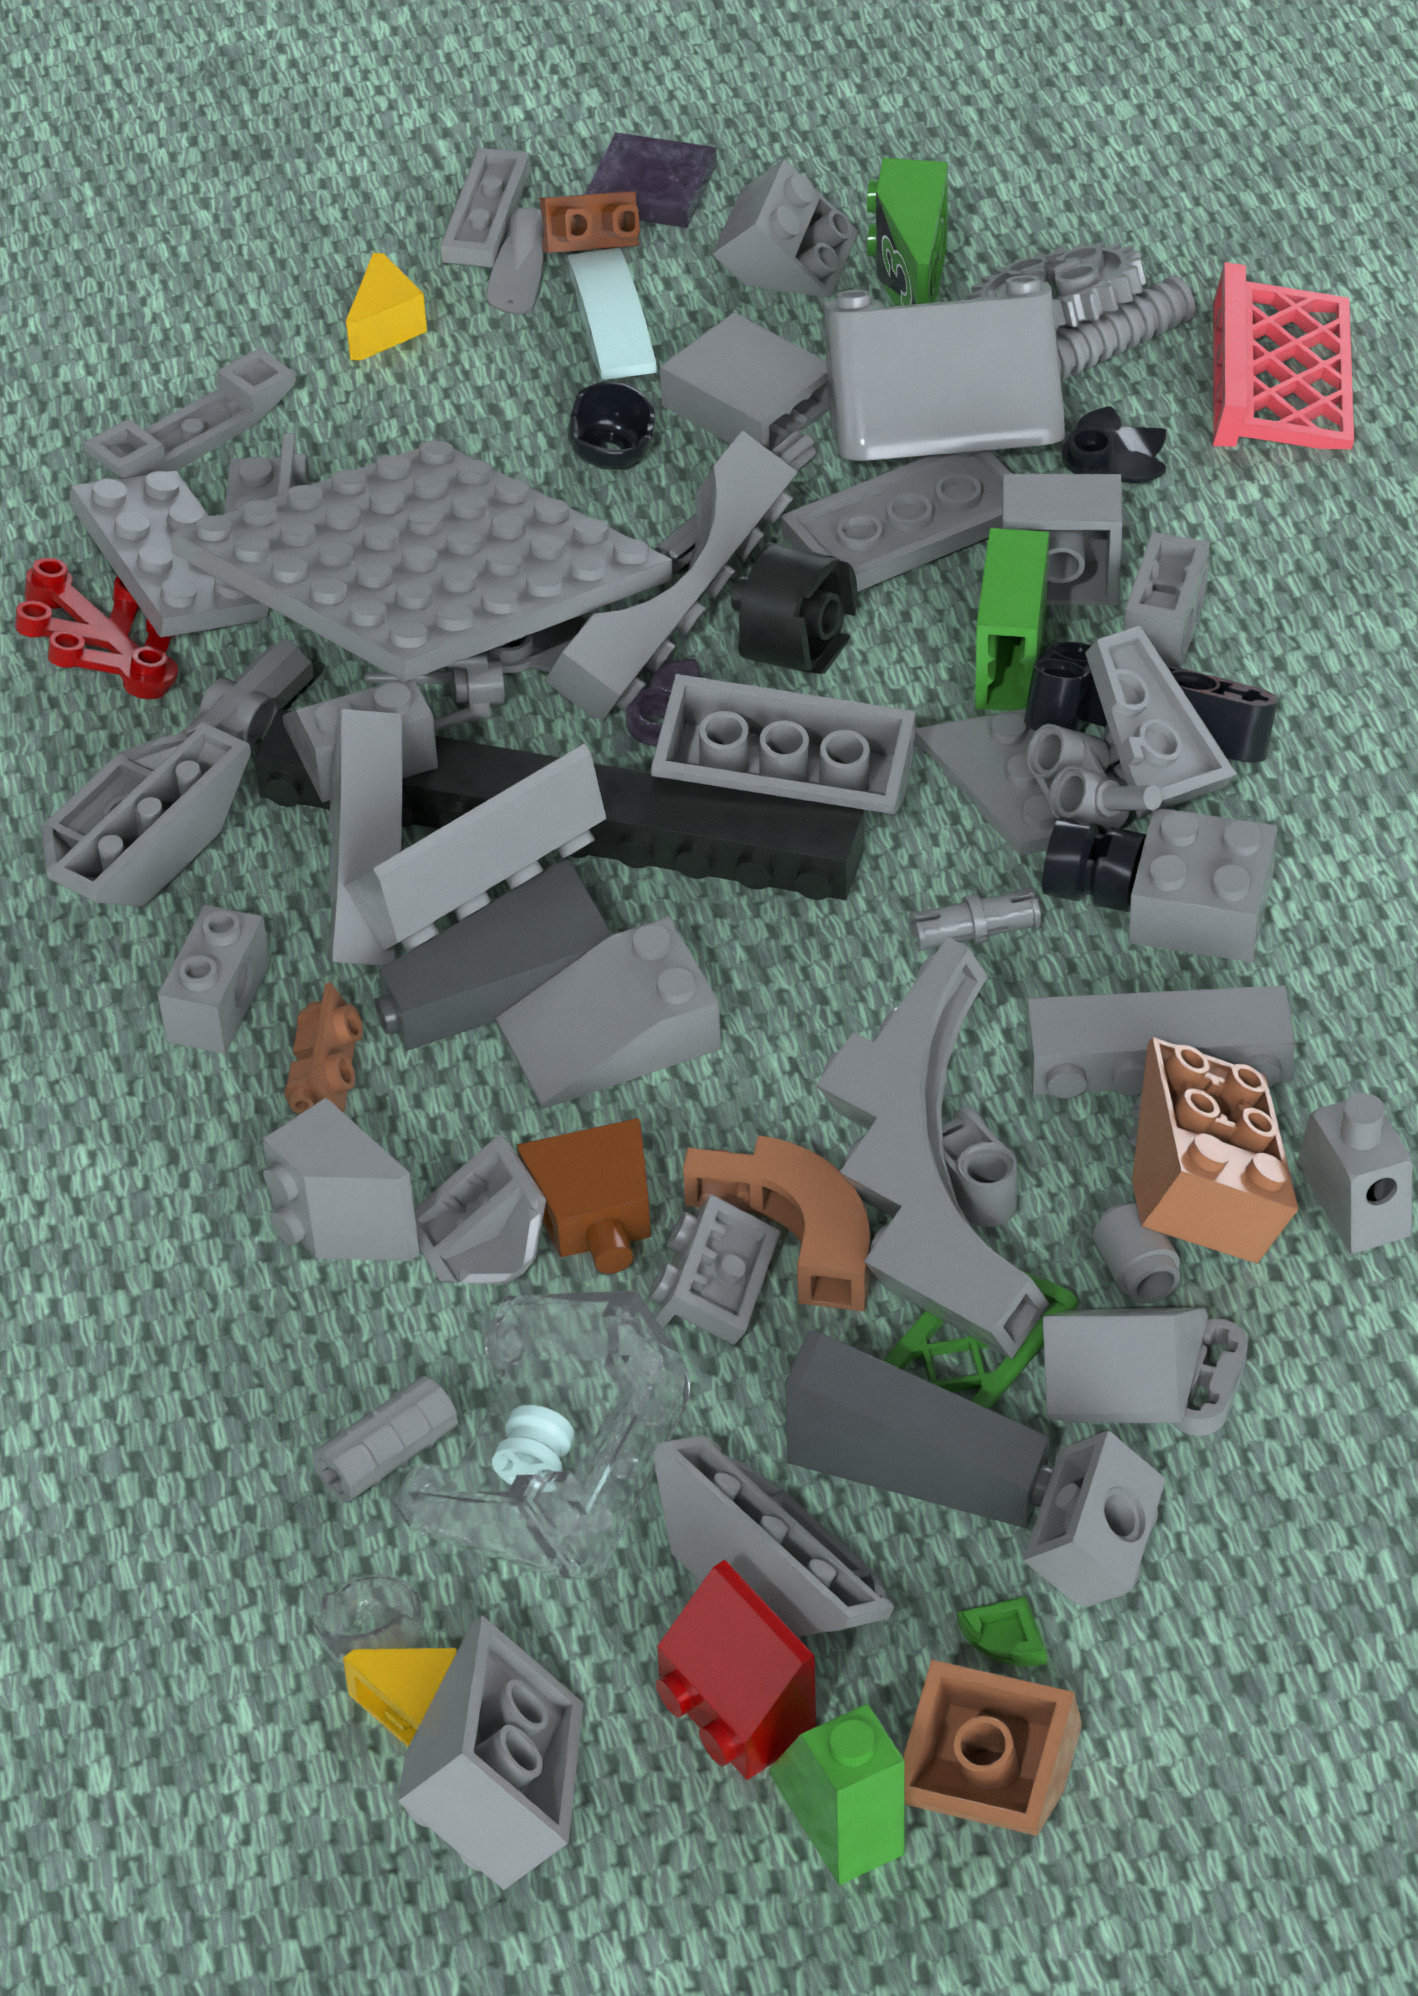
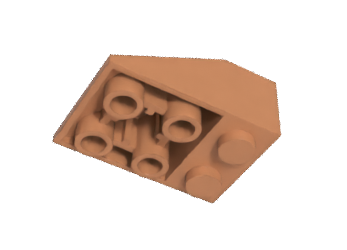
(1210, 1153)

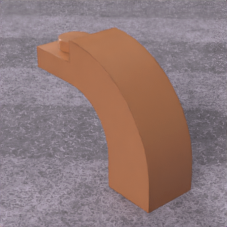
(807, 1199)

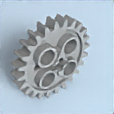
(1086, 279)

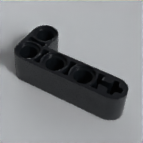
(1233, 712)

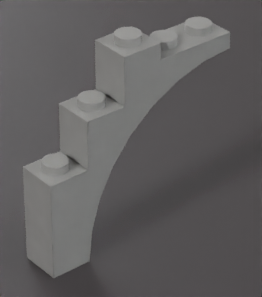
(900, 1162)

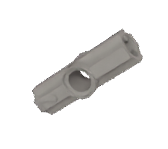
(251, 700)

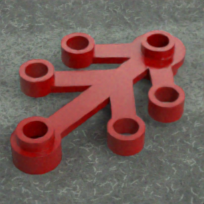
(144, 670)

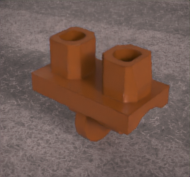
(590, 221)

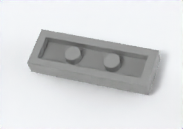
(485, 207)

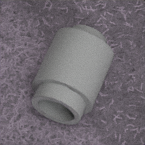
(1137, 1257)

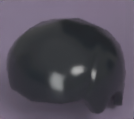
(611, 415)

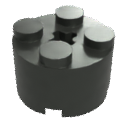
(794, 608)

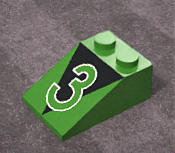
(909, 228)

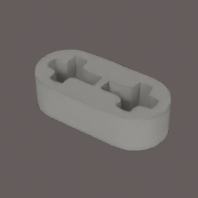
(1221, 1380)

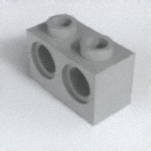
(1169, 594)

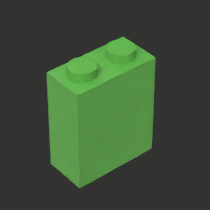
(1011, 617)

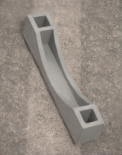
(616, 646)

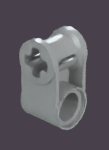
(980, 1170)

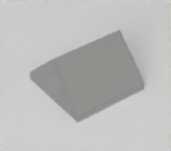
(1121, 1363)

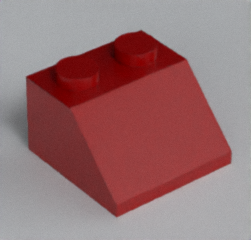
(737, 1674)

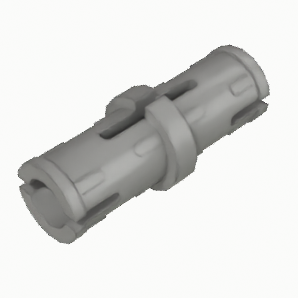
(975, 918)

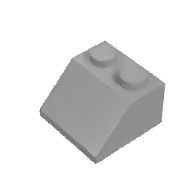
(314, 730)
(338, 1189)

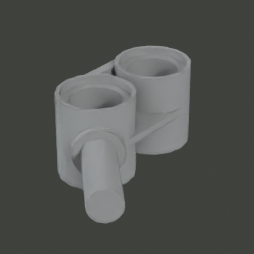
(1075, 781)

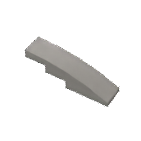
(363, 822)

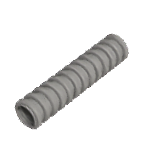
(1148, 314)

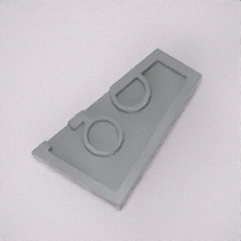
(1154, 722)
(991, 767)

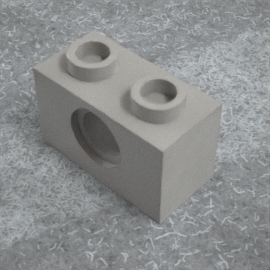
(214, 979)
(1095, 1520)

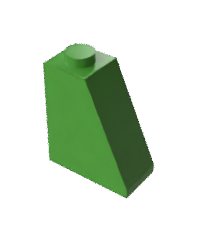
(846, 1792)

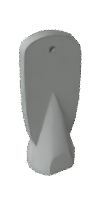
(518, 265)

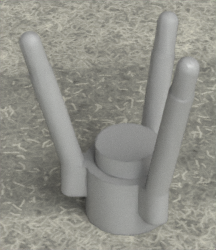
(474, 681)

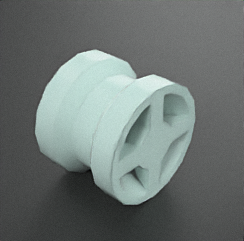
(533, 1443)

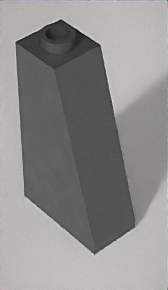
(489, 959)
(909, 1435)

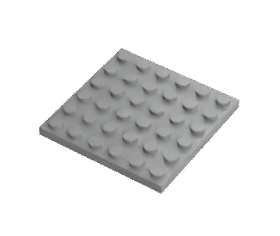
(421, 559)

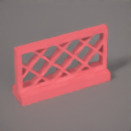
(1240, 358)

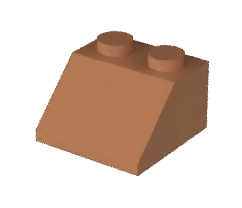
(990, 1747)

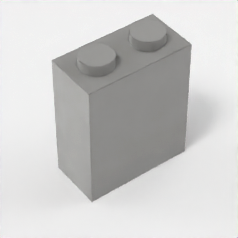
(746, 382)

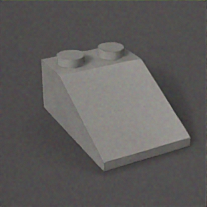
(613, 1016)
(495, 1758)

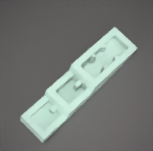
(611, 314)

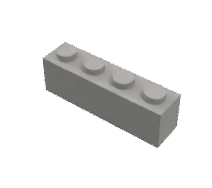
(1104, 1038)

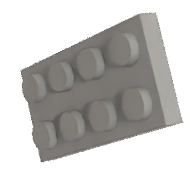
(904, 515)
(134, 528)

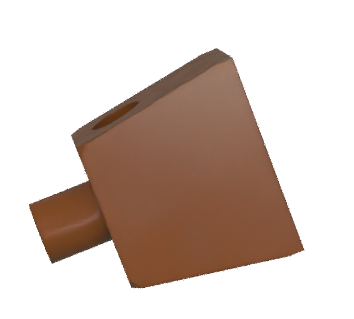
(593, 1191)

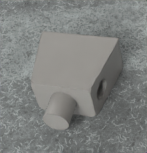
(1356, 1150)

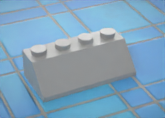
(786, 744)
(480, 850)

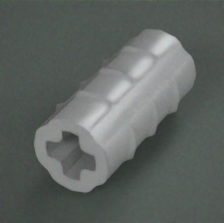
(385, 1439)

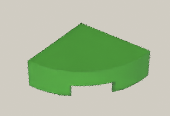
(1004, 1631)

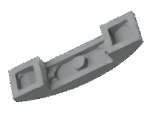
(243, 397)

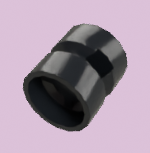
(1092, 863)

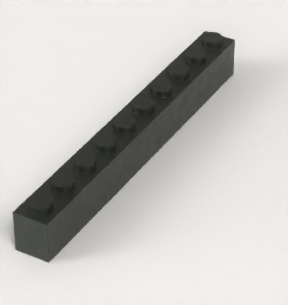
(647, 821)

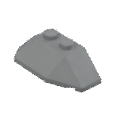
(145, 816)
(735, 1514)

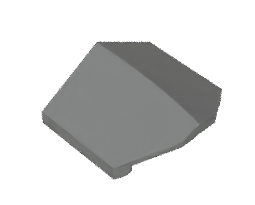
(482, 1219)

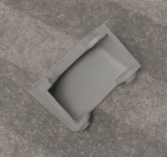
(943, 373)

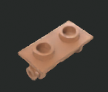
(324, 1052)

